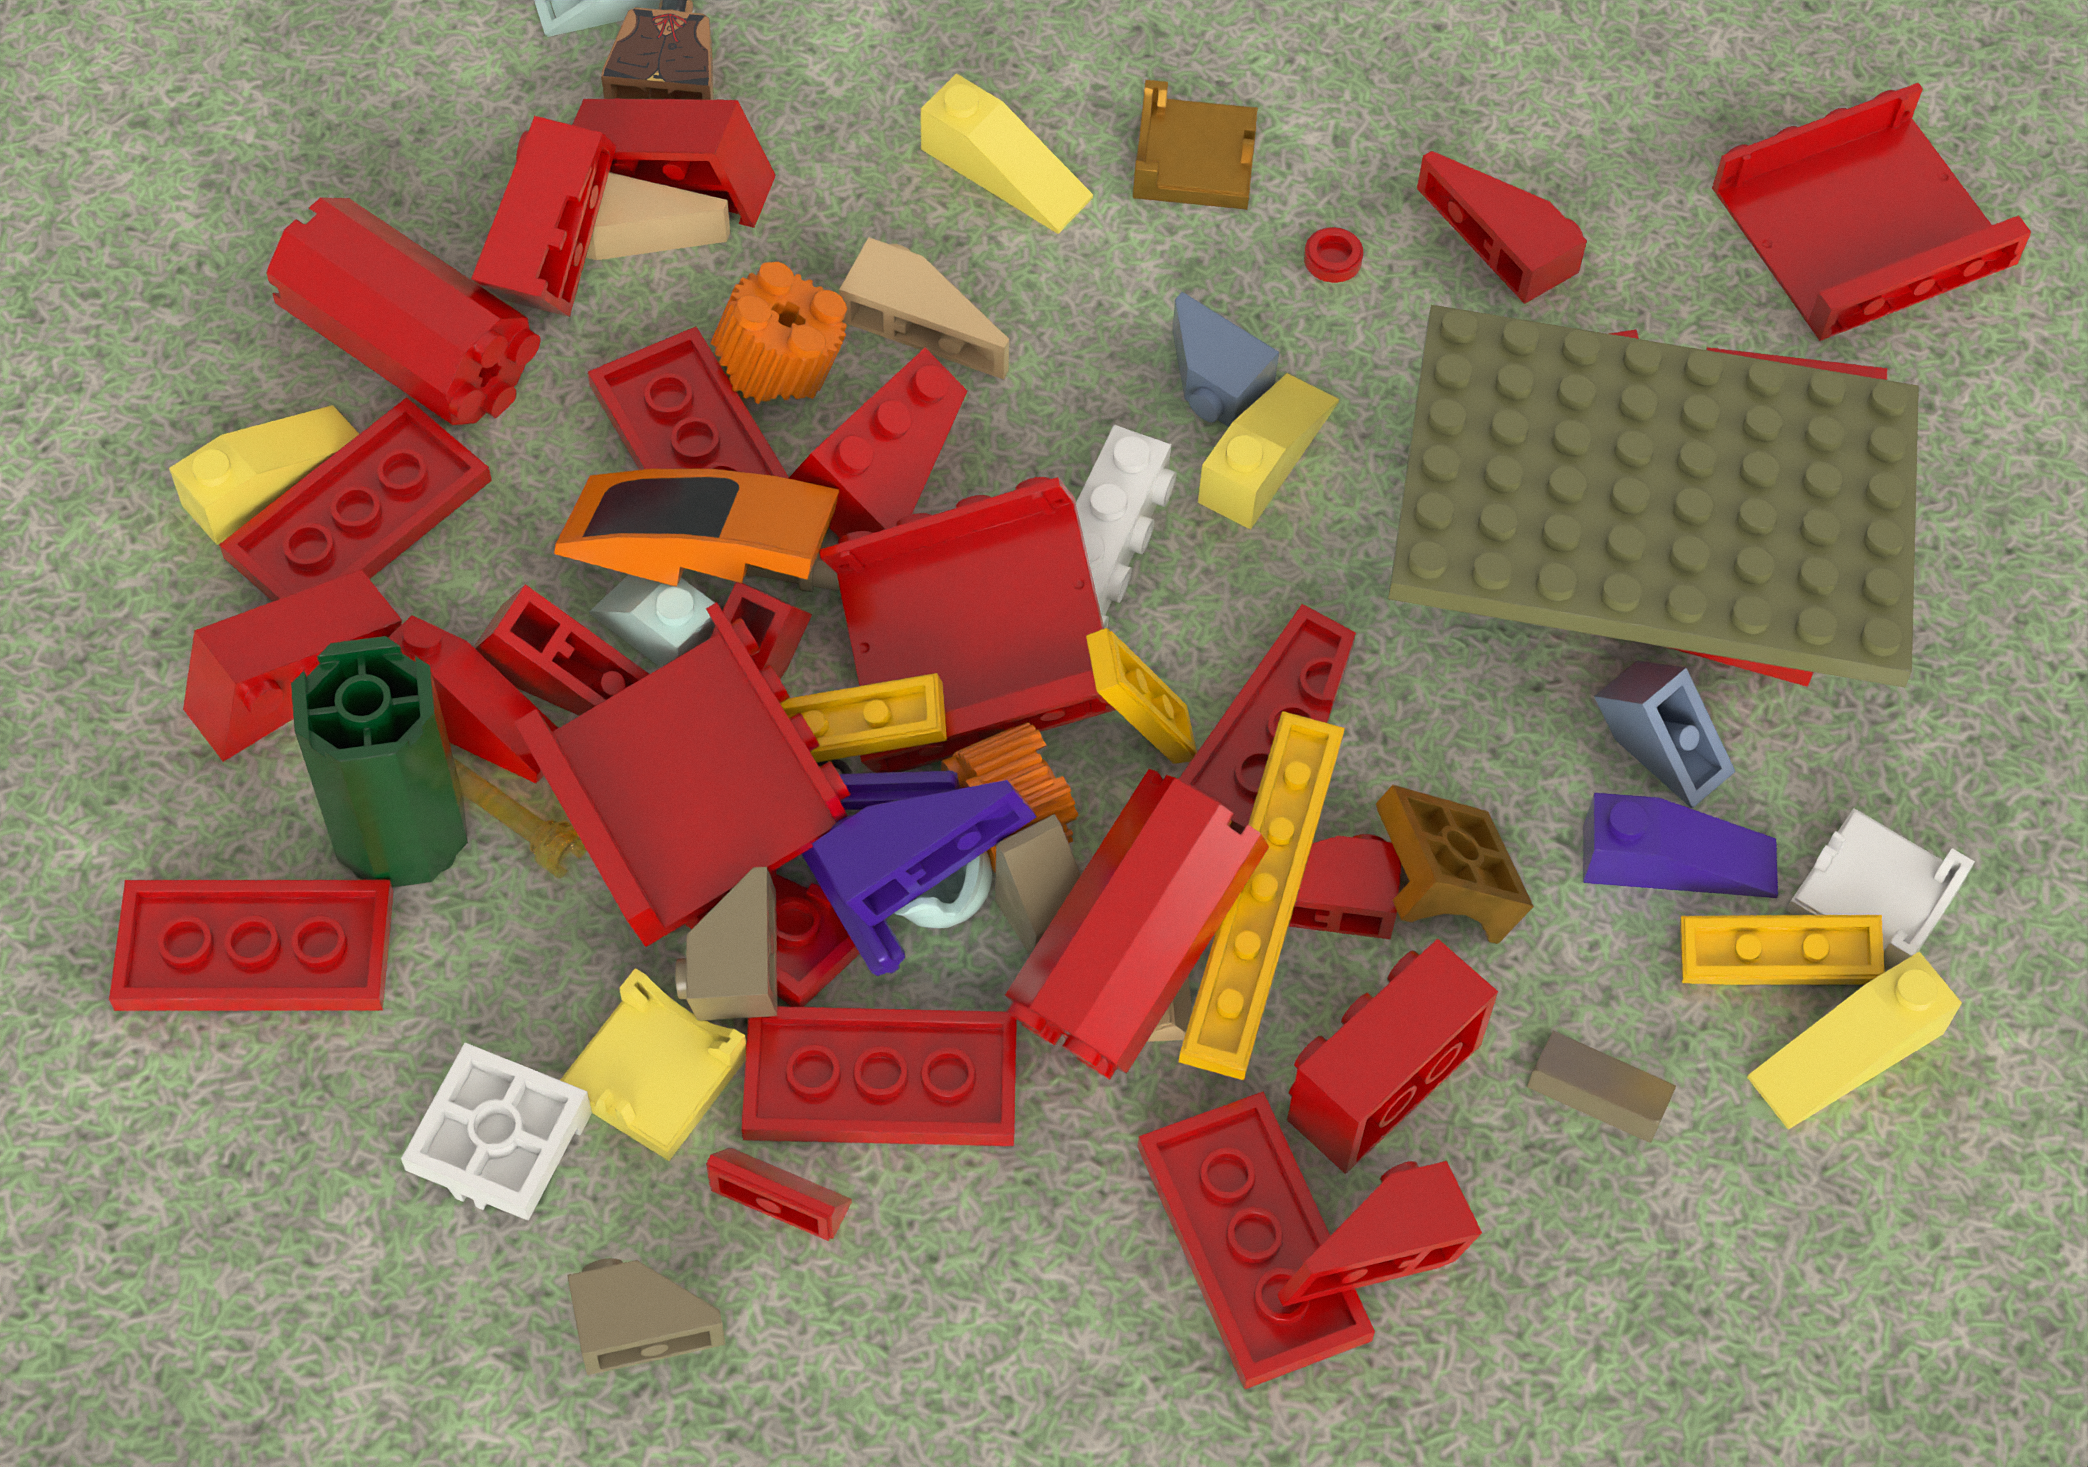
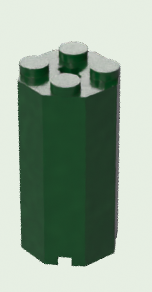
(380, 761)

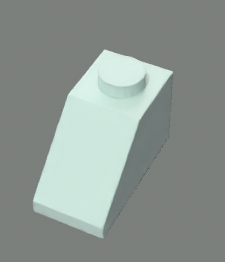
(656, 617)

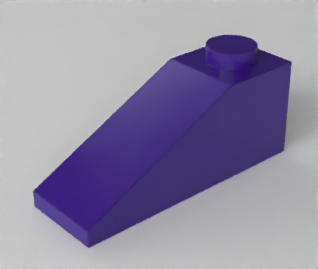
(911, 844)
(1674, 848)

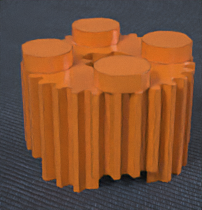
(779, 334)
(1014, 758)

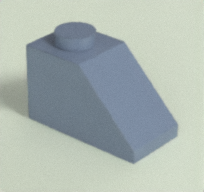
(1219, 362)
(1666, 728)

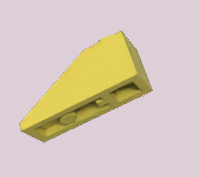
(1000, 153)
(1262, 449)
(254, 466)
(1857, 1040)

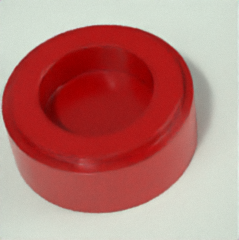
(1333, 254)

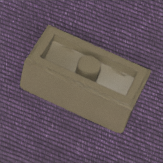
(1601, 1086)

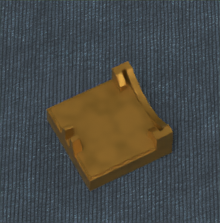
(1194, 151)
(1452, 862)

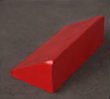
(777, 1192)

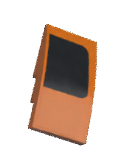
(698, 521)

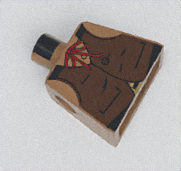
(661, 55)

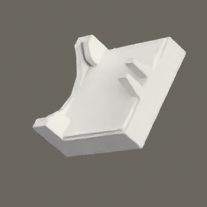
(1884, 874)
(496, 1131)

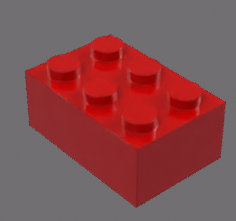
(1389, 1053)

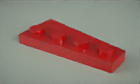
(1294, 677)
(809, 941)

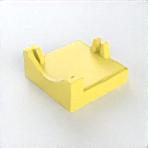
(655, 1066)

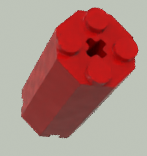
(402, 311)
(1135, 924)

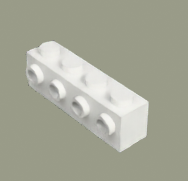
(1118, 508)

